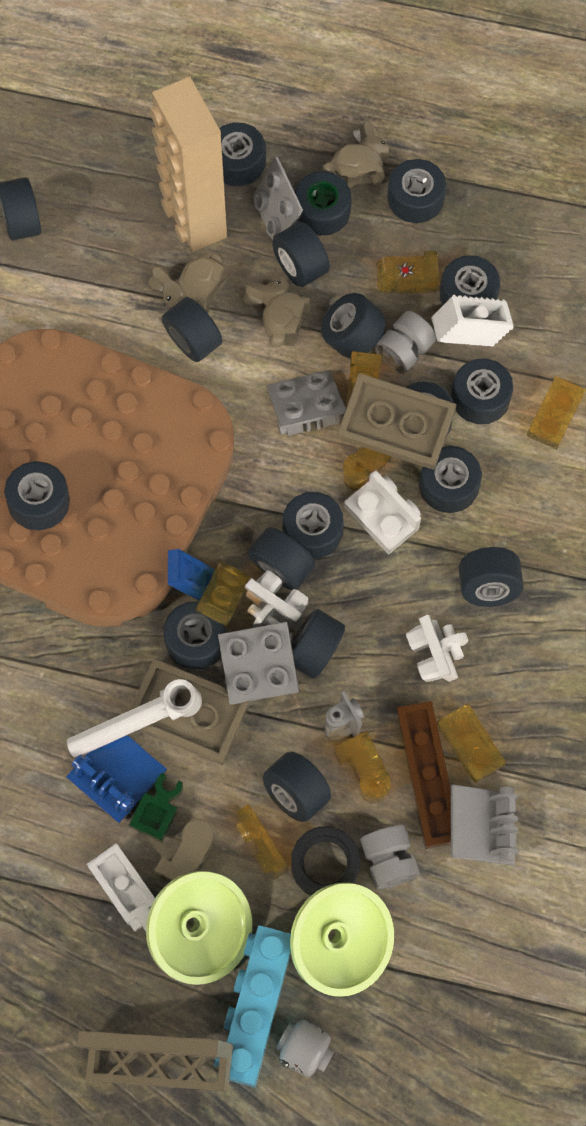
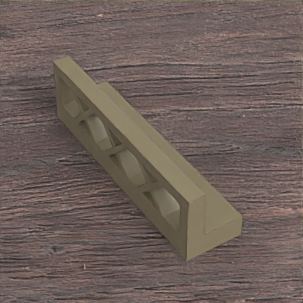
(156, 1045)

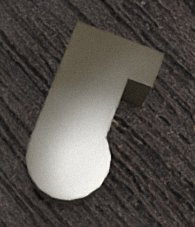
(192, 852)

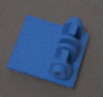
(116, 775)

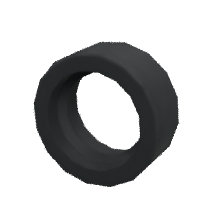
(317, 835)

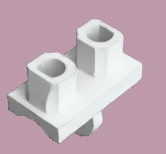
(263, 594)
(430, 635)

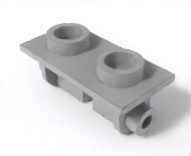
(343, 719)

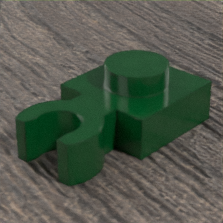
(156, 813)

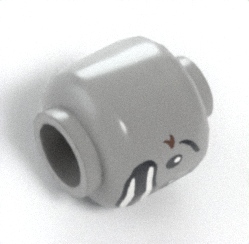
(305, 1048)

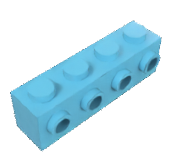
(257, 1003)

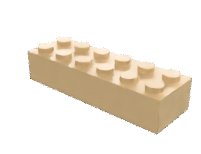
(189, 164)

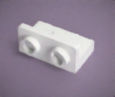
(384, 512)

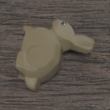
(361, 161)
(198, 281)
(283, 310)

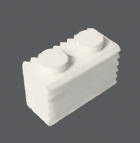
(472, 321)

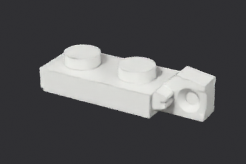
(123, 886)

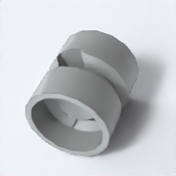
(406, 341)
(390, 858)

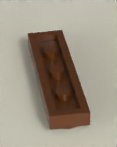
(427, 772)

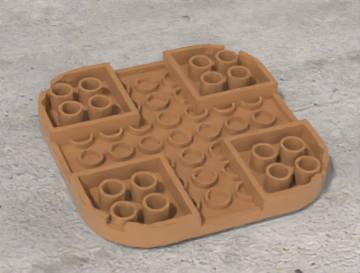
(138, 467)

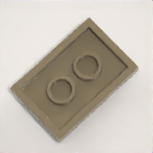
(396, 421)
(204, 733)

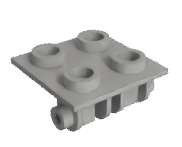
(276, 200)
(305, 401)
(258, 663)
(483, 824)

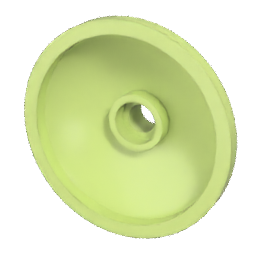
(218, 932)
(360, 942)

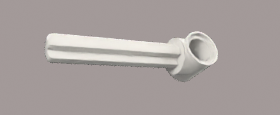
(137, 718)

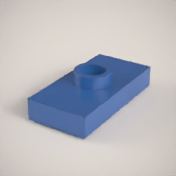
(188, 573)

